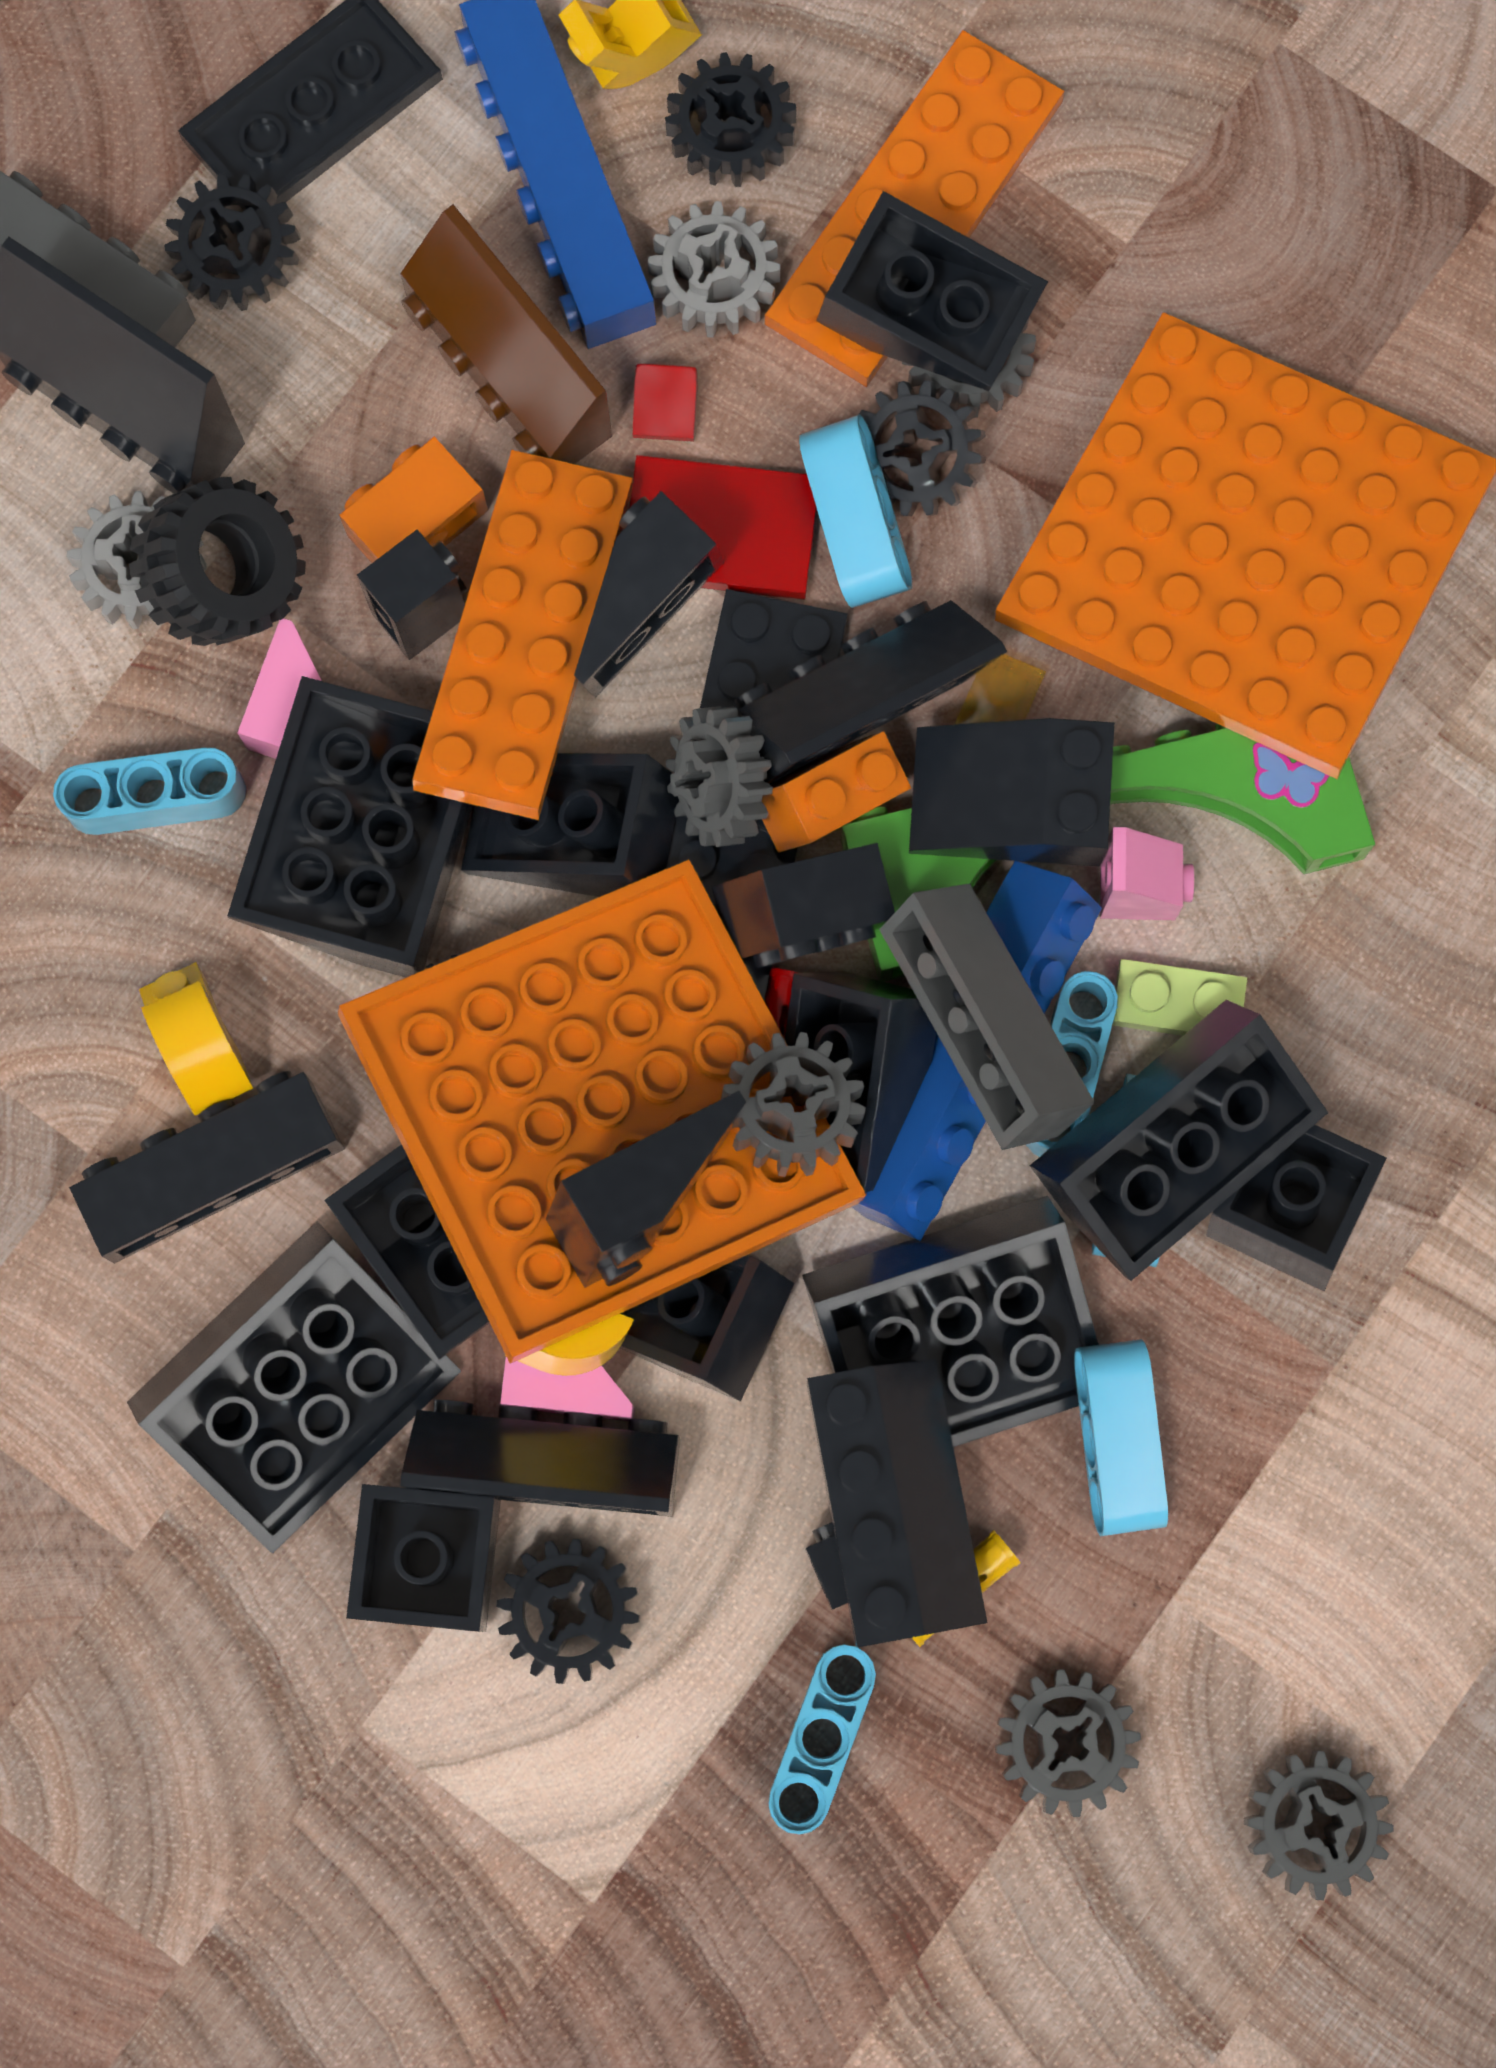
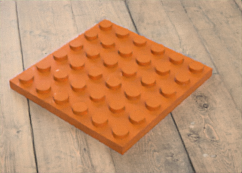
(1248, 543)
(560, 1055)

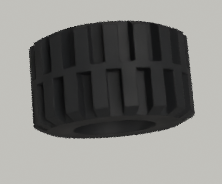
(259, 546)

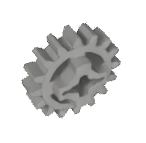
(702, 246)
(108, 552)

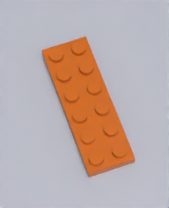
(942, 159)
(522, 636)

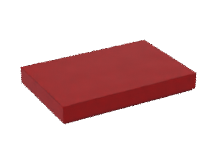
(752, 514)

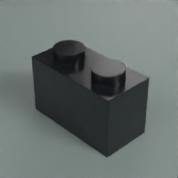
(414, 592)

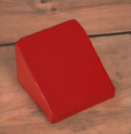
(665, 402)

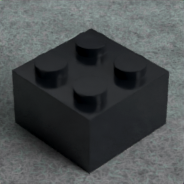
(806, 905)
(1301, 1206)
(423, 1558)

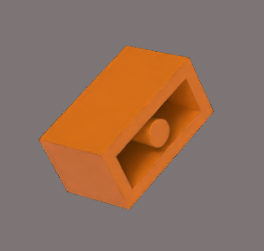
(421, 493)
(833, 791)

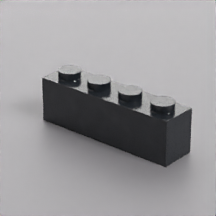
(205, 1167)

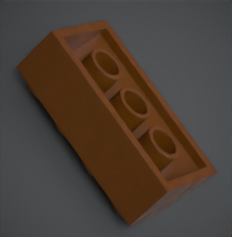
(504, 344)

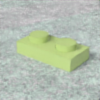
(1170, 996)

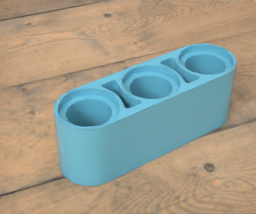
(855, 511)
(123, 778)
(1083, 1036)
(1121, 1437)
(821, 1772)

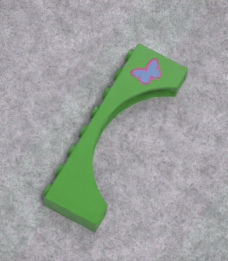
(1292, 806)

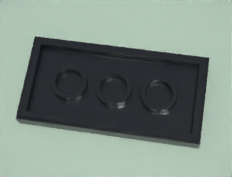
(313, 100)

